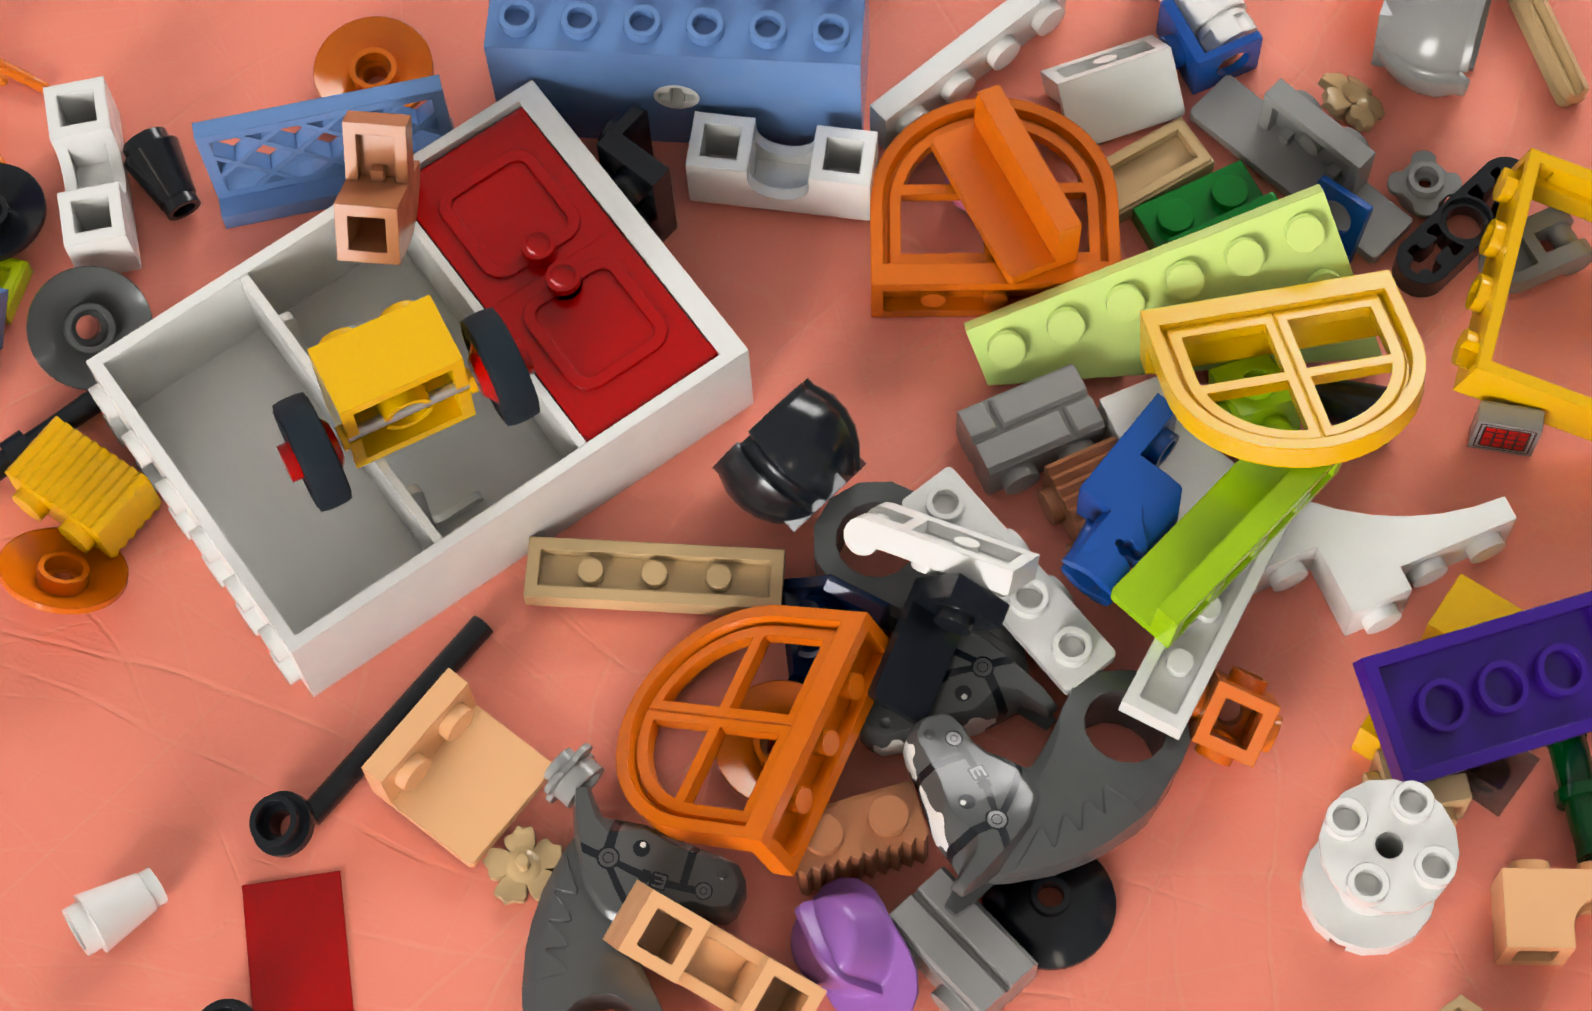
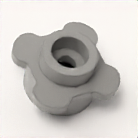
(1418, 199)
(570, 771)

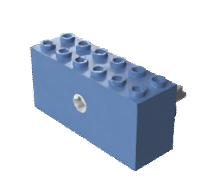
(744, 58)

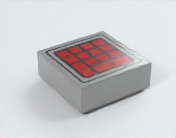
(1506, 428)

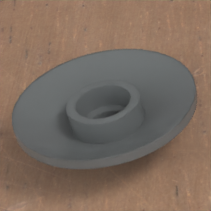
(63, 301)

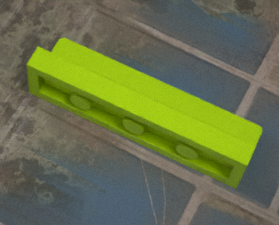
(1215, 543)

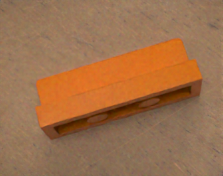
(1009, 190)

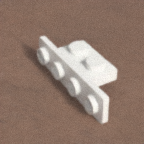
(1040, 612)

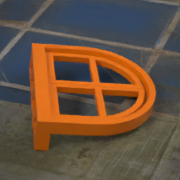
(972, 281)
(809, 742)

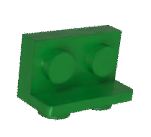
(1199, 205)

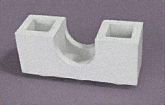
(741, 168)
(97, 195)

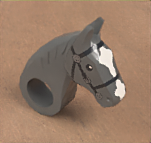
(989, 667)
(1042, 819)
(565, 950)

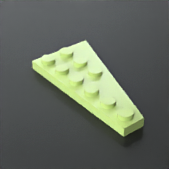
(1098, 315)

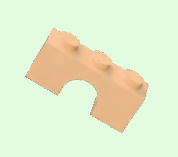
(1537, 911)
(705, 957)

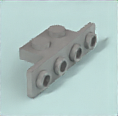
(1296, 144)

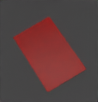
(298, 944)

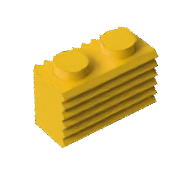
(82, 488)

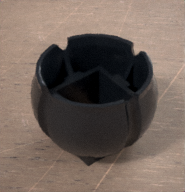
(793, 458)

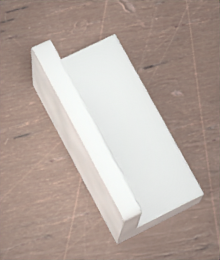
(1118, 89)

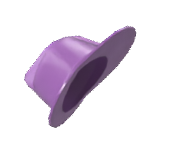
(854, 949)

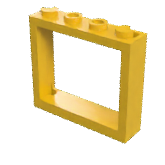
(1559, 186)

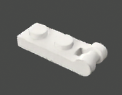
(941, 547)

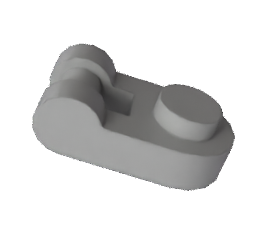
(1537, 266)

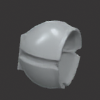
(1430, 43)

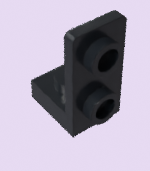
(926, 638)

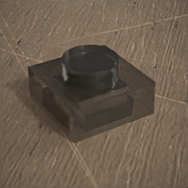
(1499, 781)

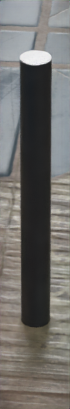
(349, 771)

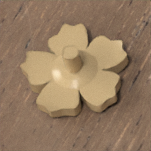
(1350, 100)
(522, 865)

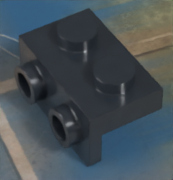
(629, 160)

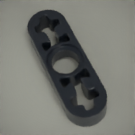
(1455, 252)

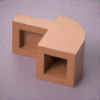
(381, 189)

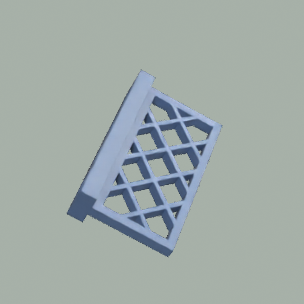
(303, 171)

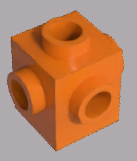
(1249, 732)

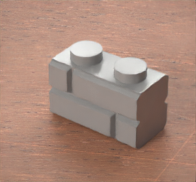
(1028, 428)
(963, 956)

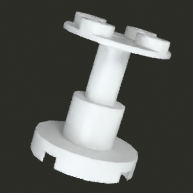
(1379, 866)

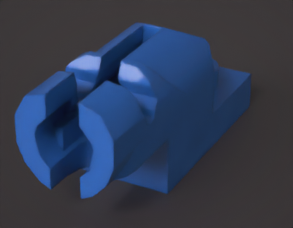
(1125, 504)

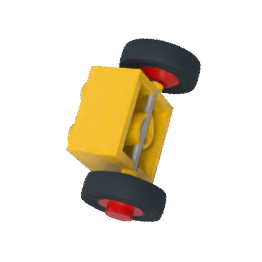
(397, 386)

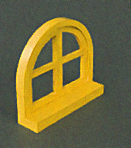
(1281, 324)

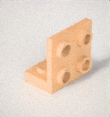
(456, 770)

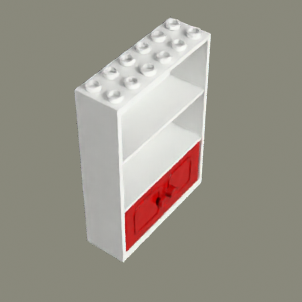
(507, 221)

